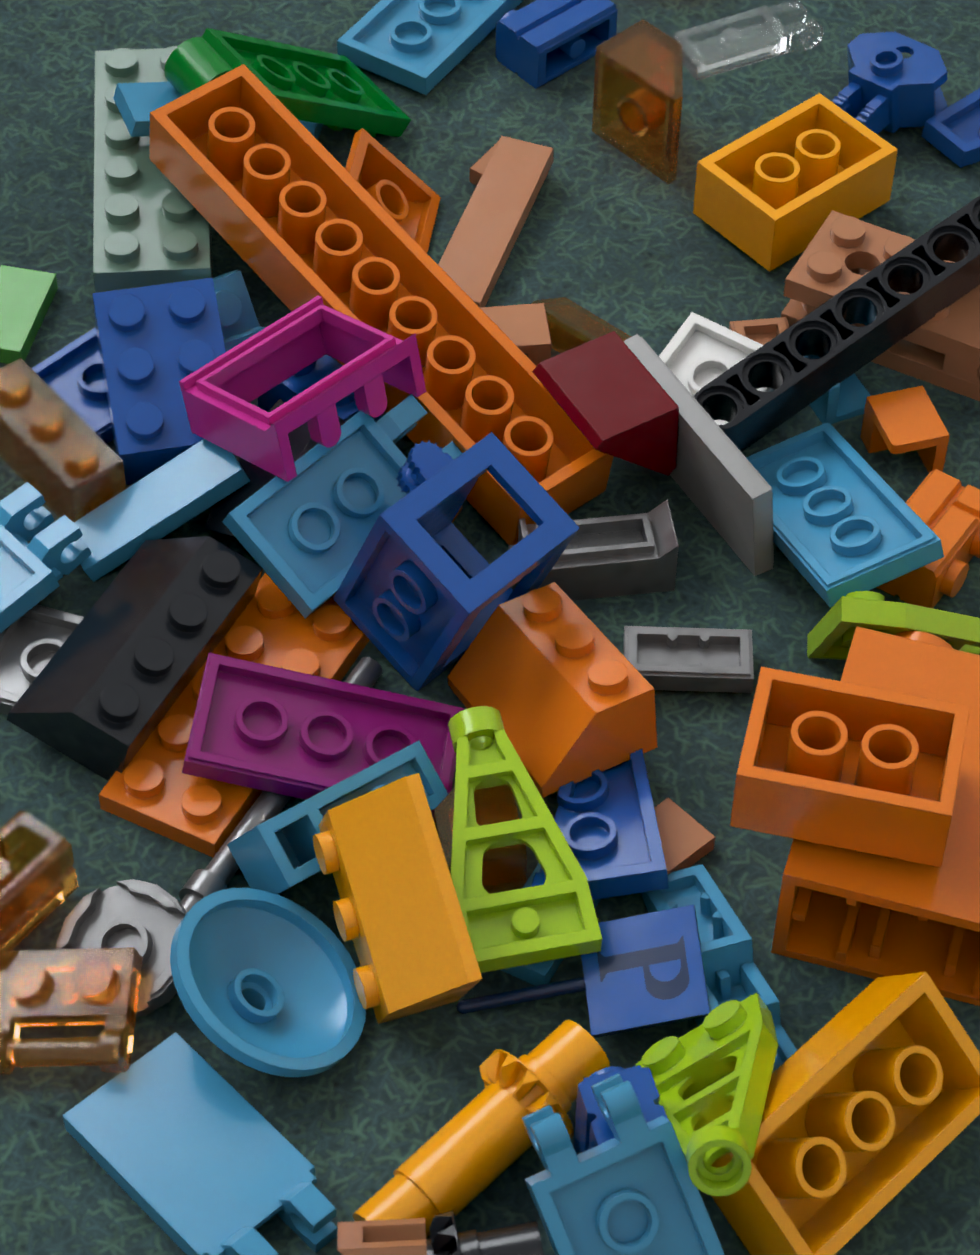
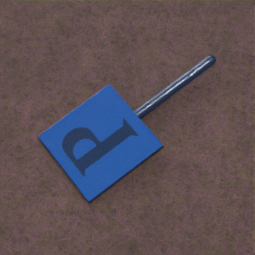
(639, 980)

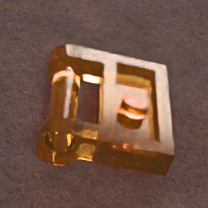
(69, 990)

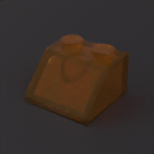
(640, 97)

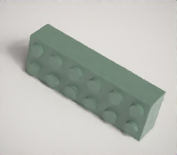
(140, 220)

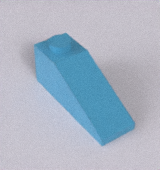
(282, 848)

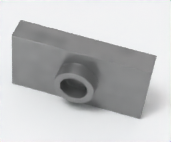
(692, 658)

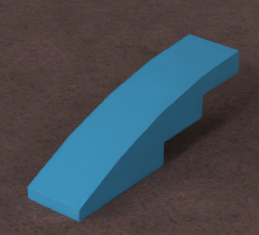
(724, 946)

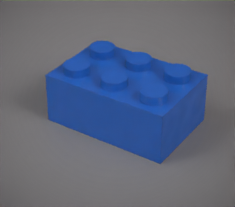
(146, 347)

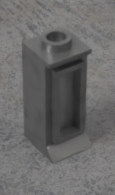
(616, 555)

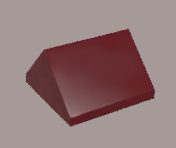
(614, 402)

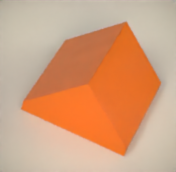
(394, 187)

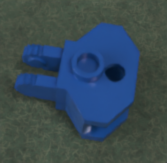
(892, 90)

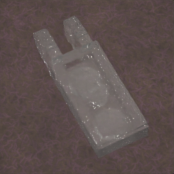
(747, 38)

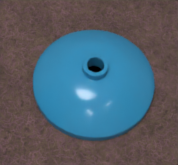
(267, 982)

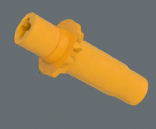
(489, 1129)

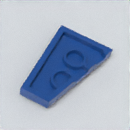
(613, 830)

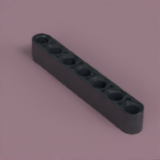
(845, 347)

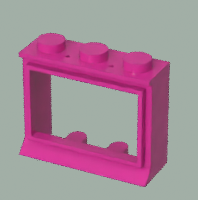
(221, 391)

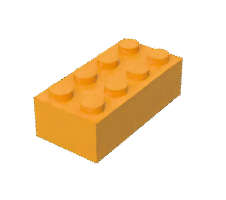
(855, 1118)

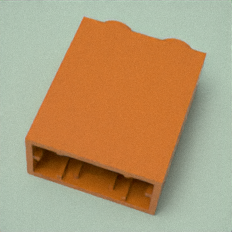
(888, 912)

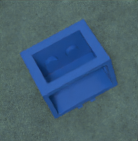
(418, 579)

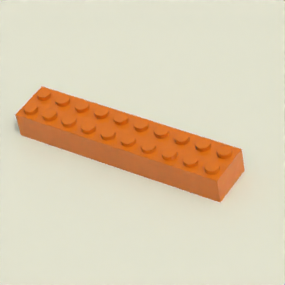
(322, 234)

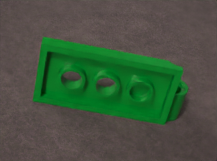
(306, 81)

